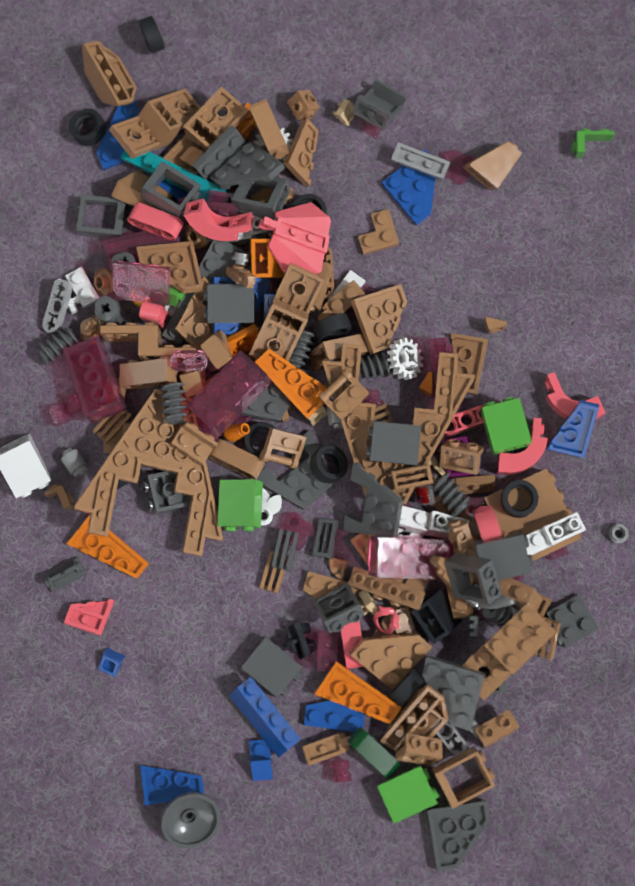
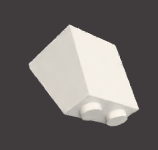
(23, 466)

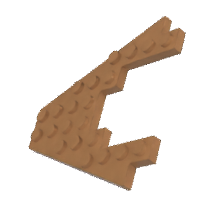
(449, 394)
(148, 444)

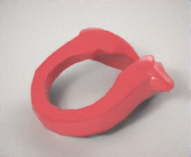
(394, 622)

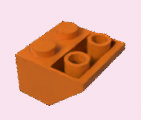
(262, 261)

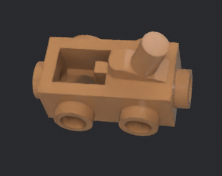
(461, 537)

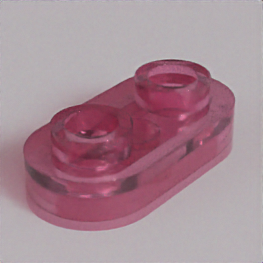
(189, 360)

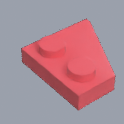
(89, 616)

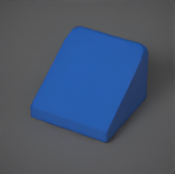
(111, 662)

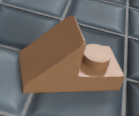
(217, 349)

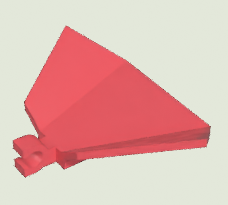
(299, 237)

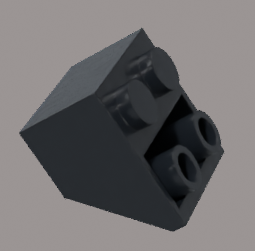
(435, 617)

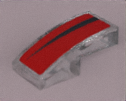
(425, 495)

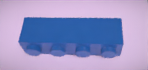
(264, 717)

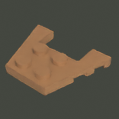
(192, 323)

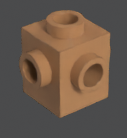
(303, 105)

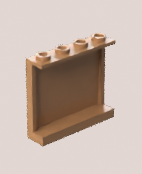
(549, 509)

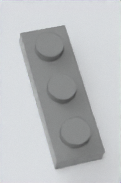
(420, 161)

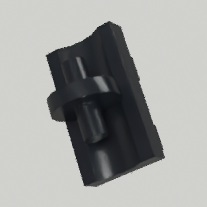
(297, 640)

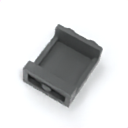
(379, 105)
(229, 304)
(394, 443)
(507, 555)
(272, 668)

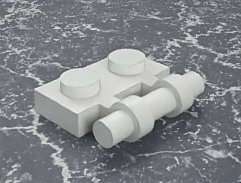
(83, 289)

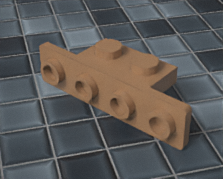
(381, 588)

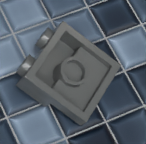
(161, 494)
(339, 608)
(574, 620)

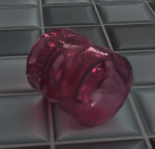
(341, 771)

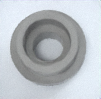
(241, 258)
(624, 531)

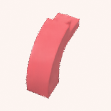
(216, 226)
(560, 402)
(517, 463)
(487, 523)

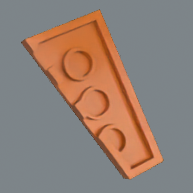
(292, 382)
(109, 550)
(353, 692)

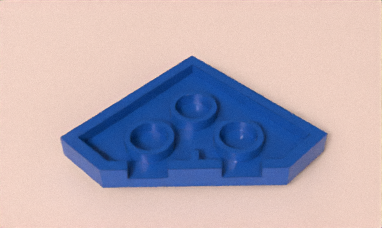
(110, 149)
(412, 192)
(260, 287)

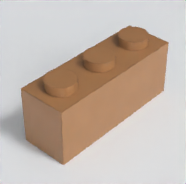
(147, 373)

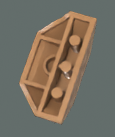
(107, 75)
(421, 715)

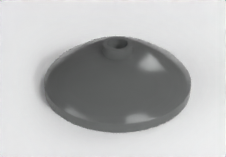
(191, 829)

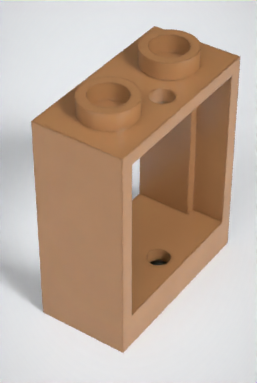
(473, 790)

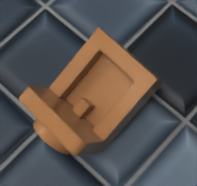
(65, 497)

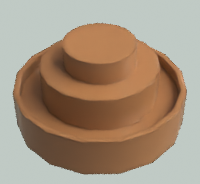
(198, 240)
(103, 281)
(90, 327)

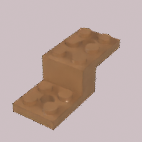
(156, 123)
(208, 126)
(288, 312)
(148, 338)
(509, 648)

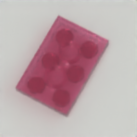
(141, 282)

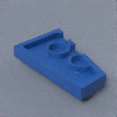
(576, 430)
(333, 716)
(165, 785)

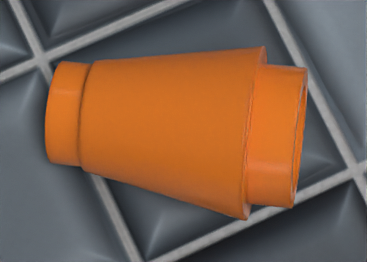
(236, 431)

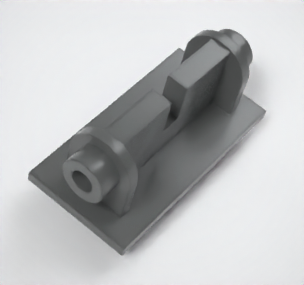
(64, 575)

